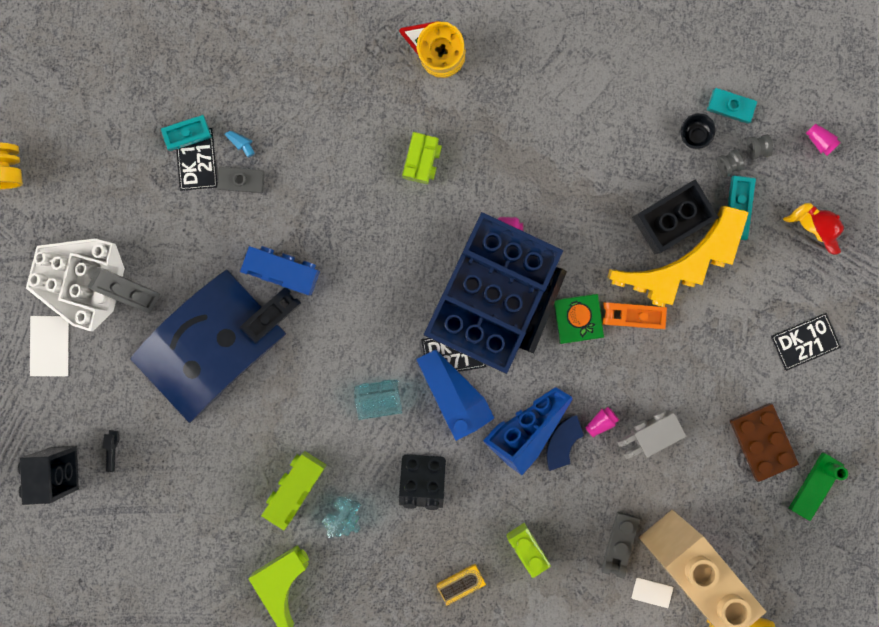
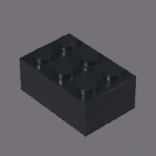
(675, 217)
(48, 475)

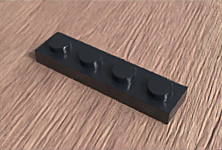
(543, 311)

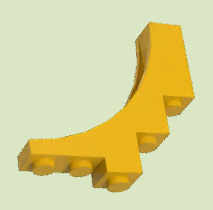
(718, 244)

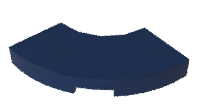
(561, 442)

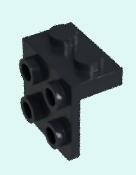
(422, 481)

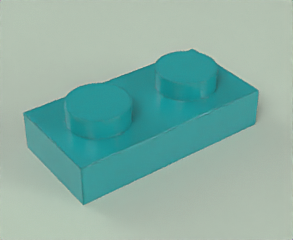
(186, 133)

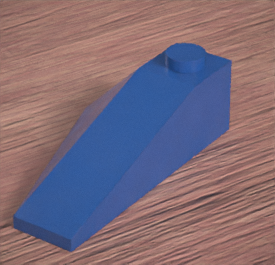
(457, 399)
(526, 434)

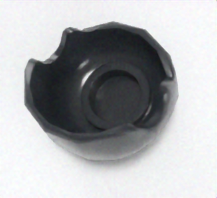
(698, 131)

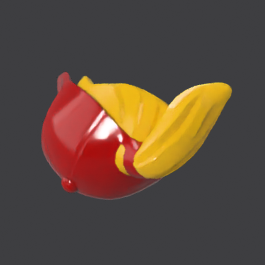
(822, 223)

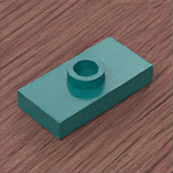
(732, 105)

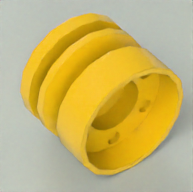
(435, 39)
(9, 176)

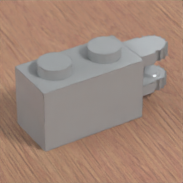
(653, 434)

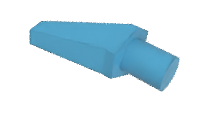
(240, 142)

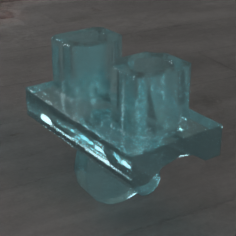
(345, 521)

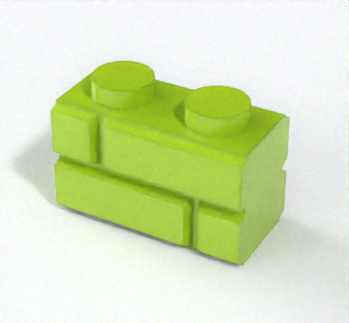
(421, 158)
(528, 550)

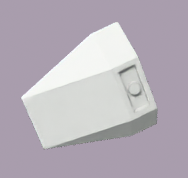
(62, 279)

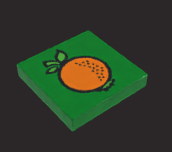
(578, 319)

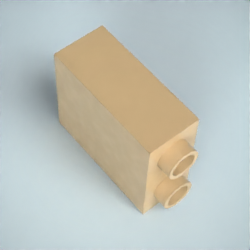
(701, 573)

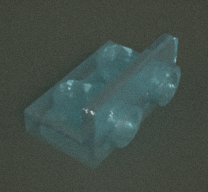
(377, 399)

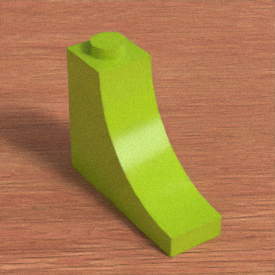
(274, 582)

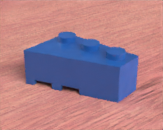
(280, 270)

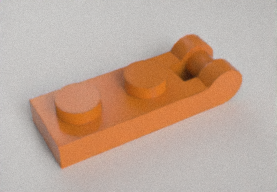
(635, 315)

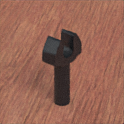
(110, 443)

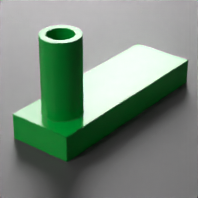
(817, 486)

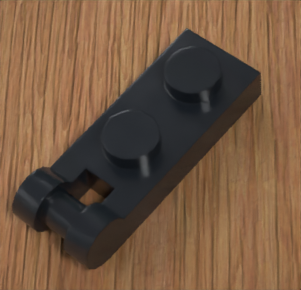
(269, 315)

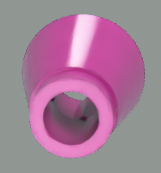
(823, 139)
(602, 422)

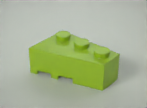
(293, 489)

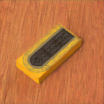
(461, 584)

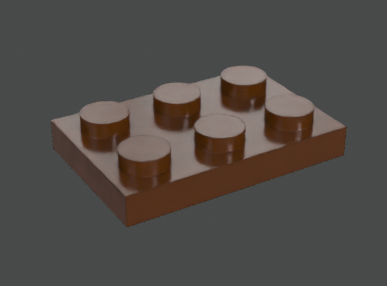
(764, 442)

